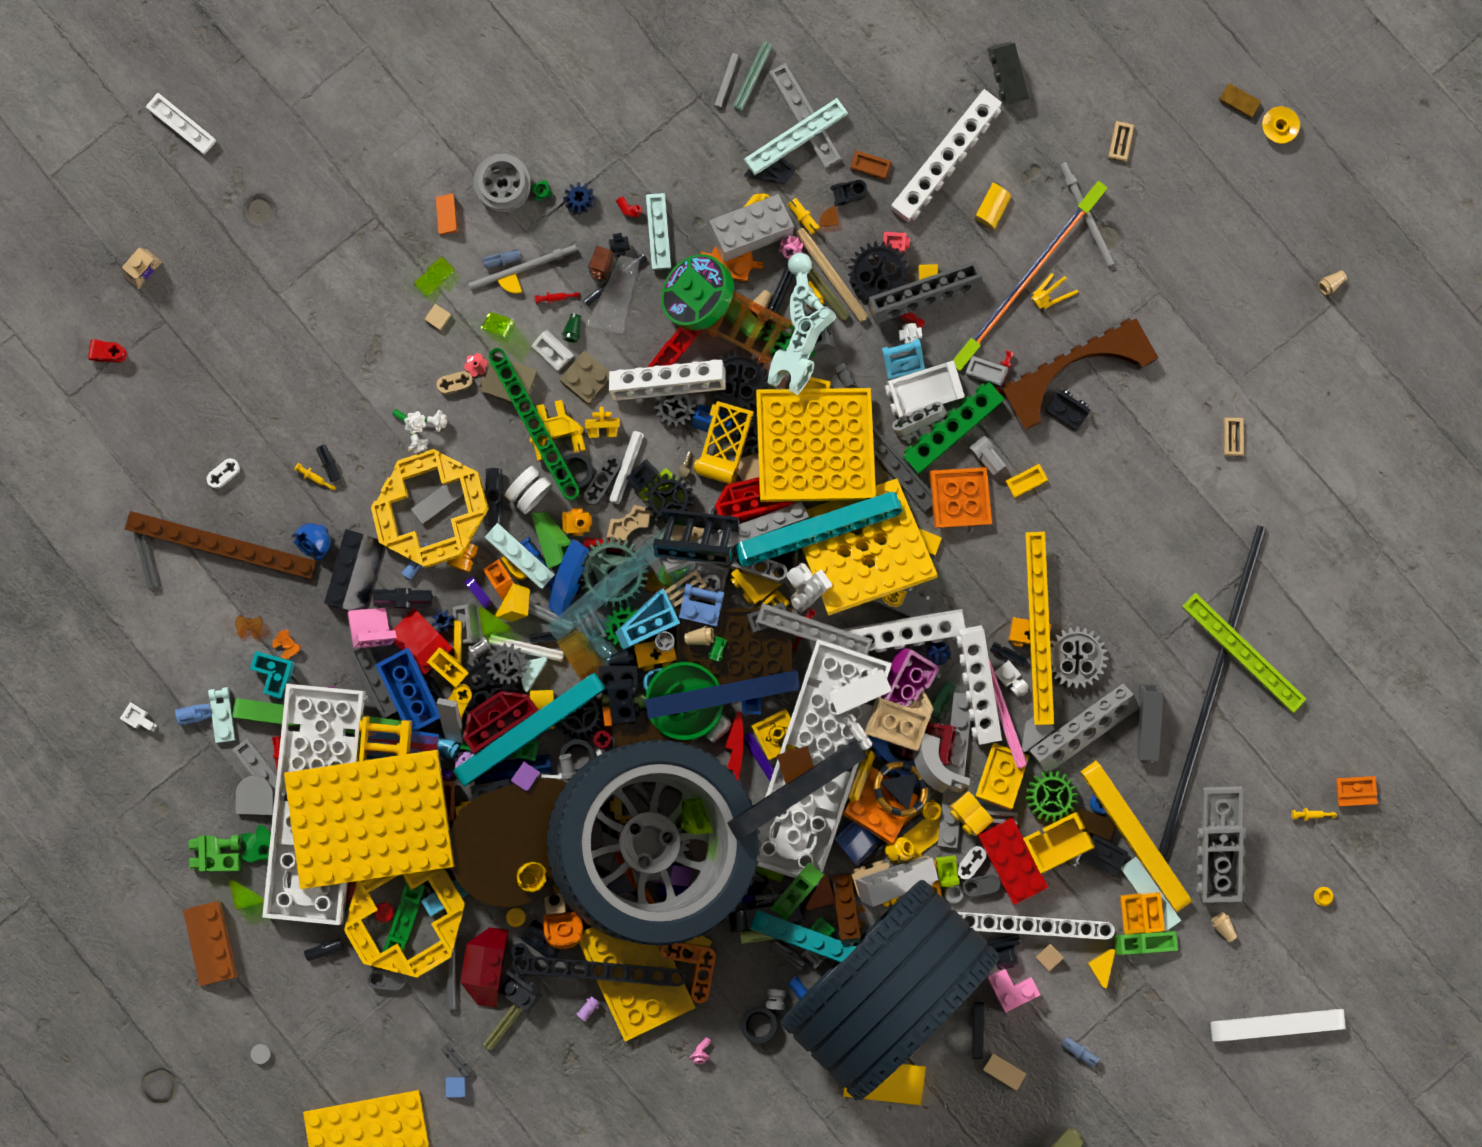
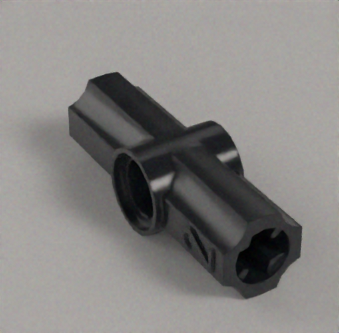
(493, 484)
(402, 598)

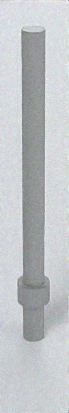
(1072, 182)
(557, 254)

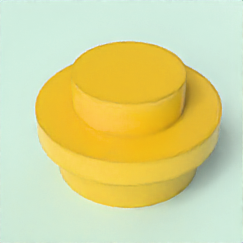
(931, 811)
(1323, 896)

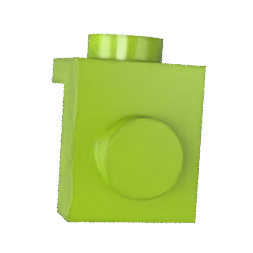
(947, 871)

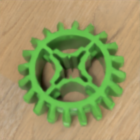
(1046, 789)

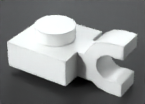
(136, 716)

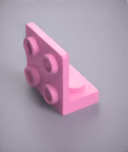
(370, 628)

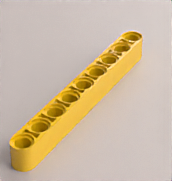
(1135, 836)

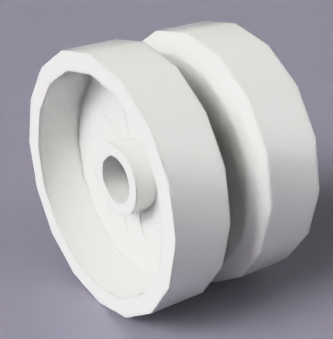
(528, 489)

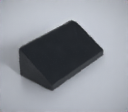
(536, 938)

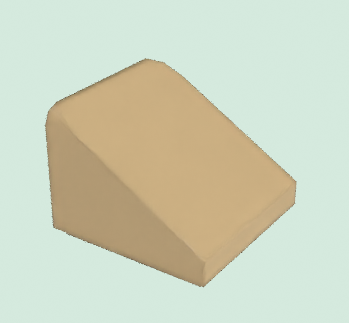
(1049, 957)

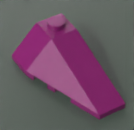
(909, 677)

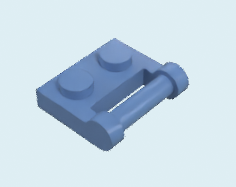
(700, 611)

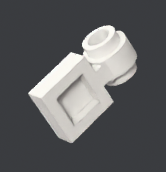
(1008, 675)

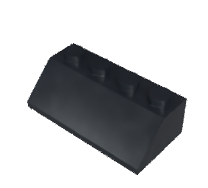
(354, 571)

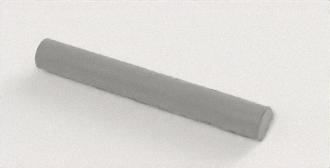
(726, 80)

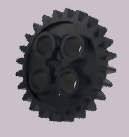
(862, 264)
(753, 384)
(479, 669)

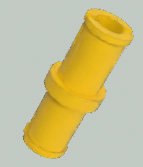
(803, 216)

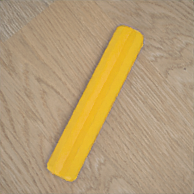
(861, 776)

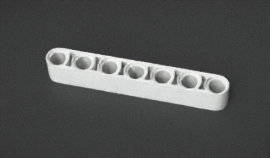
(1277, 1025)

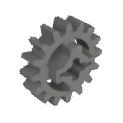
(686, 411)
(499, 663)

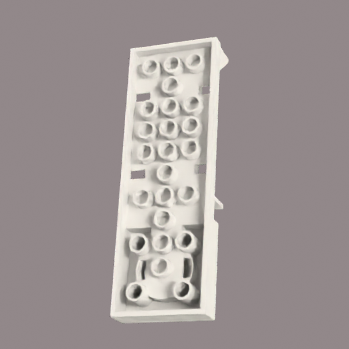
(320, 743)
(809, 827)

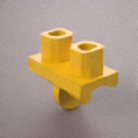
(610, 424)

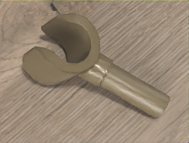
(683, 470)

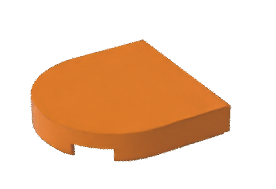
(563, 929)

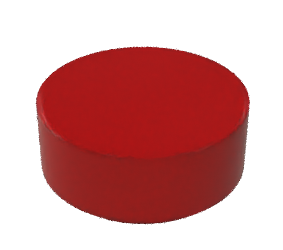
(384, 913)

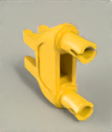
(559, 427)

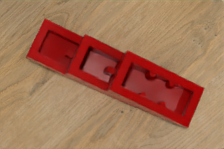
(675, 347)
(735, 743)

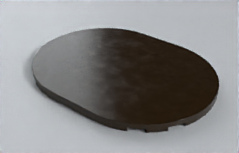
(502, 834)

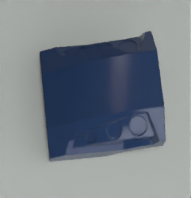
(857, 842)

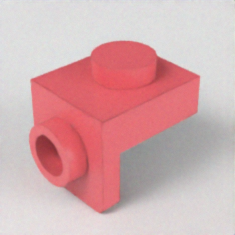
(898, 240)

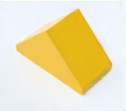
(514, 604)
(448, 667)
(1101, 967)

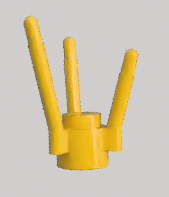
(1041, 299)

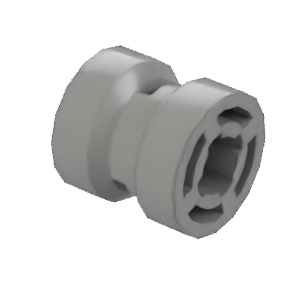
(664, 638)
(776, 994)

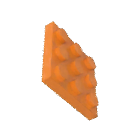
(960, 497)
(872, 816)

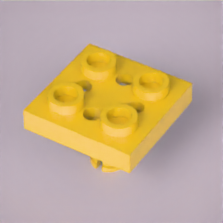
(762, 730)

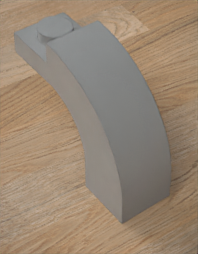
(932, 769)

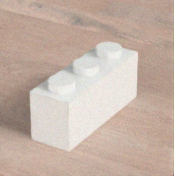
(859, 690)

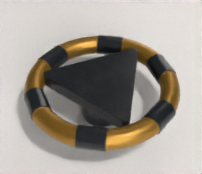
(900, 789)

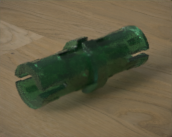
(942, 698)

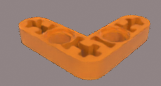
(696, 958)

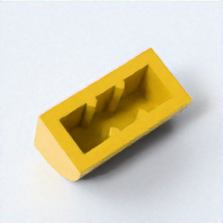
(993, 206)

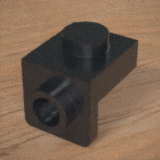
(642, 475)

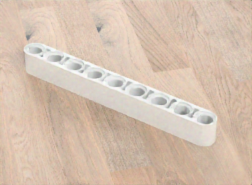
(1037, 926)

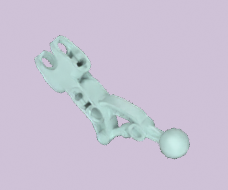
(795, 358)

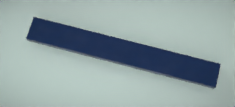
(722, 694)

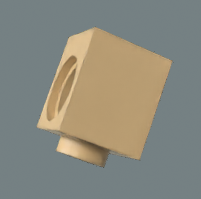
(550, 909)

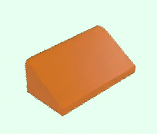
(446, 214)

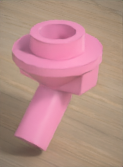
(699, 1055)

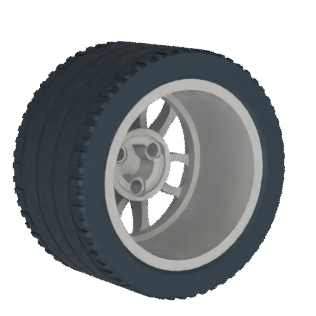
(723, 874)
(891, 990)

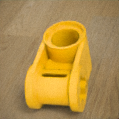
(464, 700)

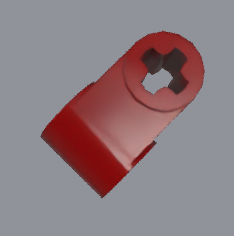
(103, 351)

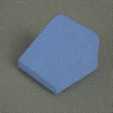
(455, 1087)

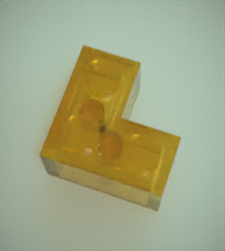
(577, 653)

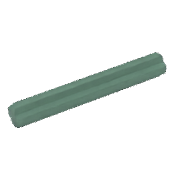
(752, 76)

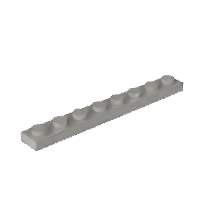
(758, 526)
(960, 719)

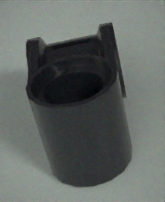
(847, 192)

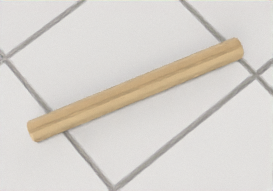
(832, 275)

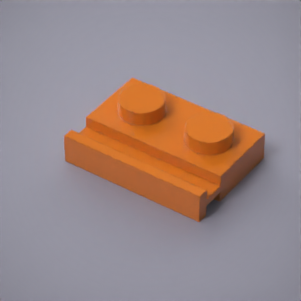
(1356, 791)

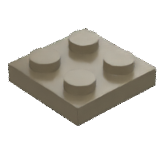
(586, 377)

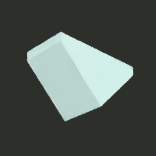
(534, 668)

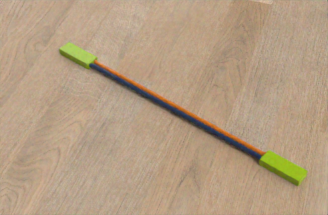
(1085, 205)

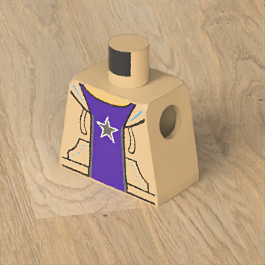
(140, 267)

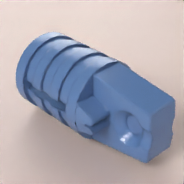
(193, 714)

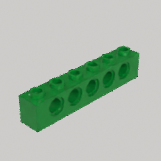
(992, 399)

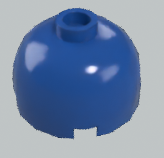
(313, 539)

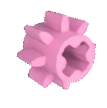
(790, 246)

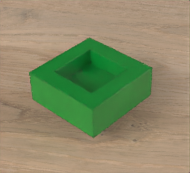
(822, 927)

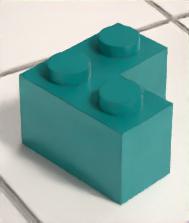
(278, 672)

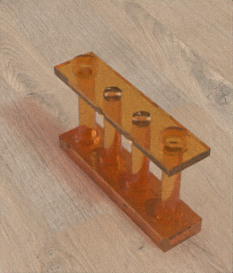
(763, 315)

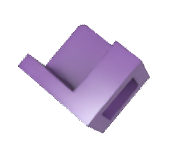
(525, 776)

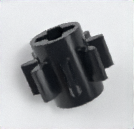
(619, 244)

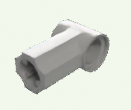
(984, 452)

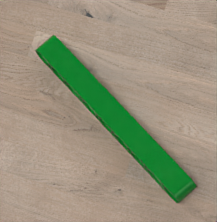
(527, 417)

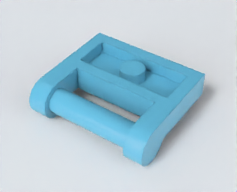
(903, 364)

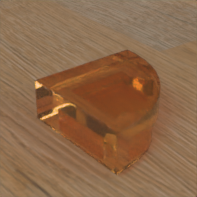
(829, 218)

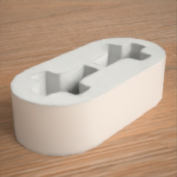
(220, 469)
(967, 859)

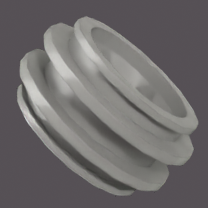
(503, 163)

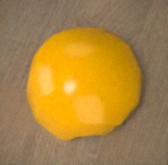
(531, 877)

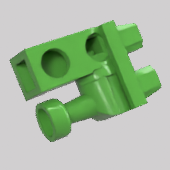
(210, 854)

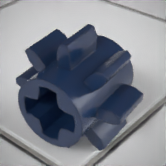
(437, 619)
(939, 653)

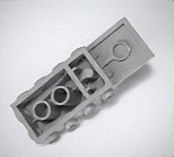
(1221, 845)

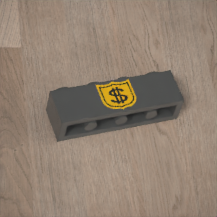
(905, 603)

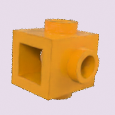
(576, 521)

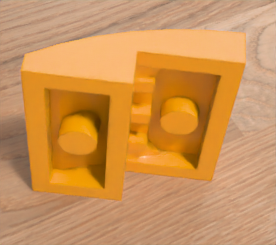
(1142, 913)

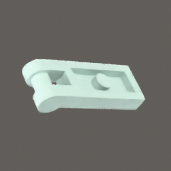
(222, 715)

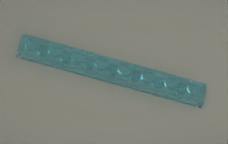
(605, 589)

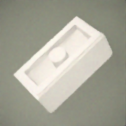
(552, 350)

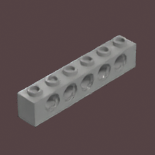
(1084, 728)

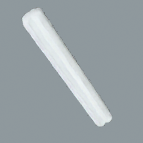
(626, 467)
(528, 648)

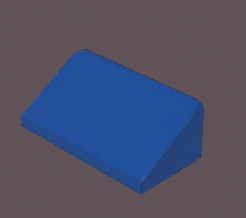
(702, 421)

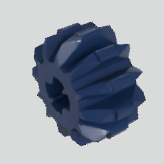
(586, 196)

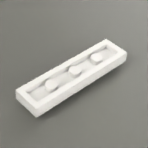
(181, 123)

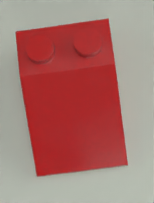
(420, 638)

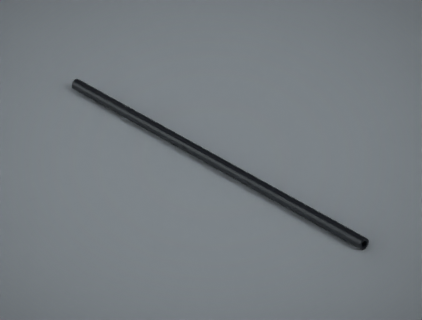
(1210, 694)

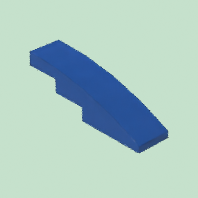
(567, 577)

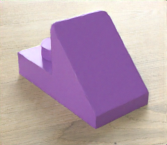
(678, 875)

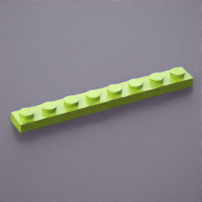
(1243, 652)

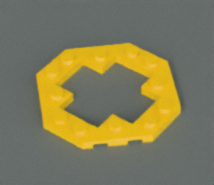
(463, 526)
(394, 958)

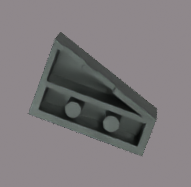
(1008, 72)

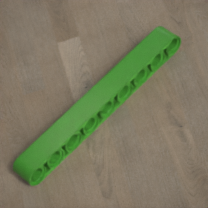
(273, 713)

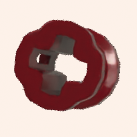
(606, 735)

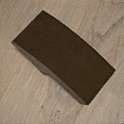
(1097, 824)

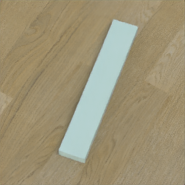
(795, 136)

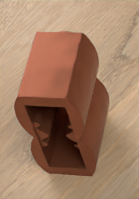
(600, 263)

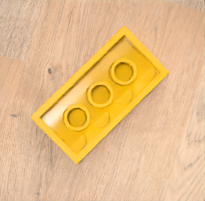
(900, 1087)

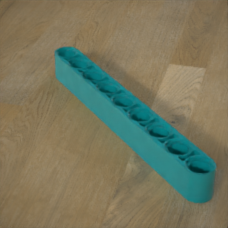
(818, 528)
(529, 729)

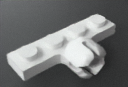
(808, 586)

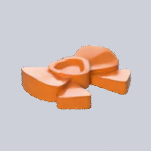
(283, 638)

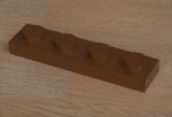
(846, 909)

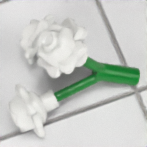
(415, 422)

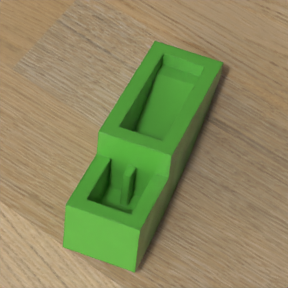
(1145, 943)

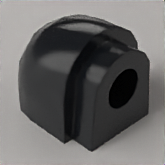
(1007, 958)

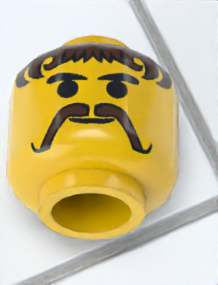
(900, 851)

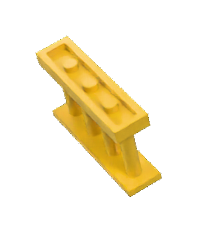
(403, 730)

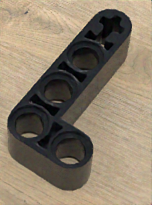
(743, 919)

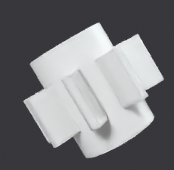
(909, 333)

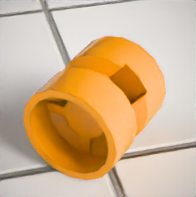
(464, 562)

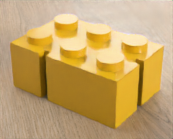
(1060, 843)

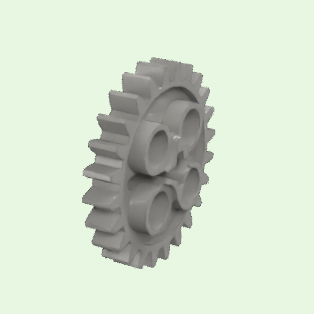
(1094, 658)

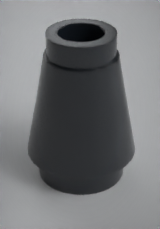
(623, 658)

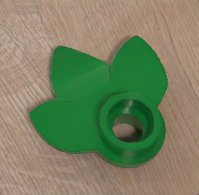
(255, 843)

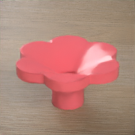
(475, 370)

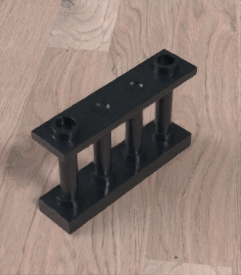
(693, 551)

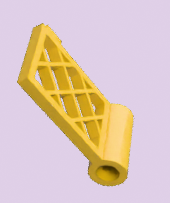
(713, 466)

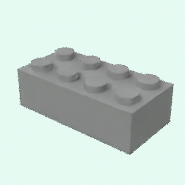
(750, 228)

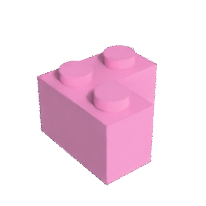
(1011, 995)

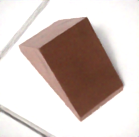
(822, 895)

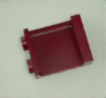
(945, 733)

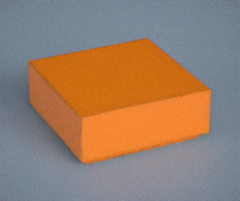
(607, 716)

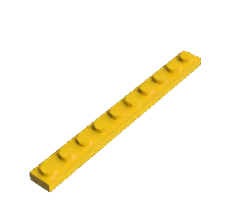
(1039, 628)

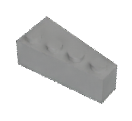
(896, 880)

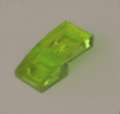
(434, 276)

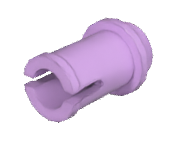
(589, 1007)

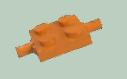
(738, 266)

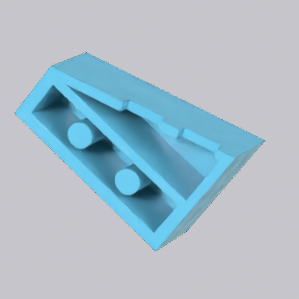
(648, 621)

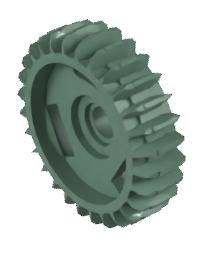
(601, 562)

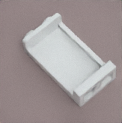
(923, 388)

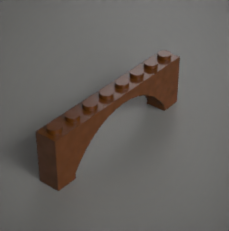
(1124, 342)

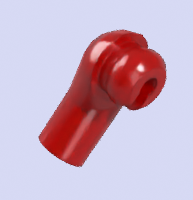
(628, 210)

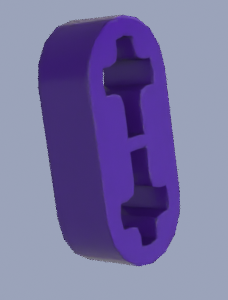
(479, 593)

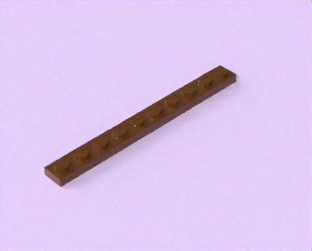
(220, 545)

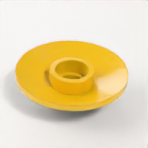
(1285, 117)

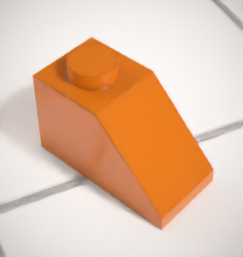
(499, 578)

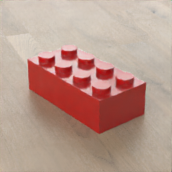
(1012, 861)

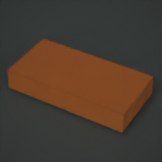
(870, 165)

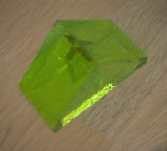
(499, 325)
(491, 624)
(695, 817)
(243, 896)

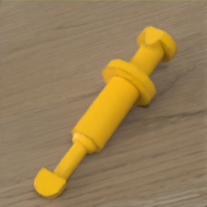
(312, 476)
(1311, 814)

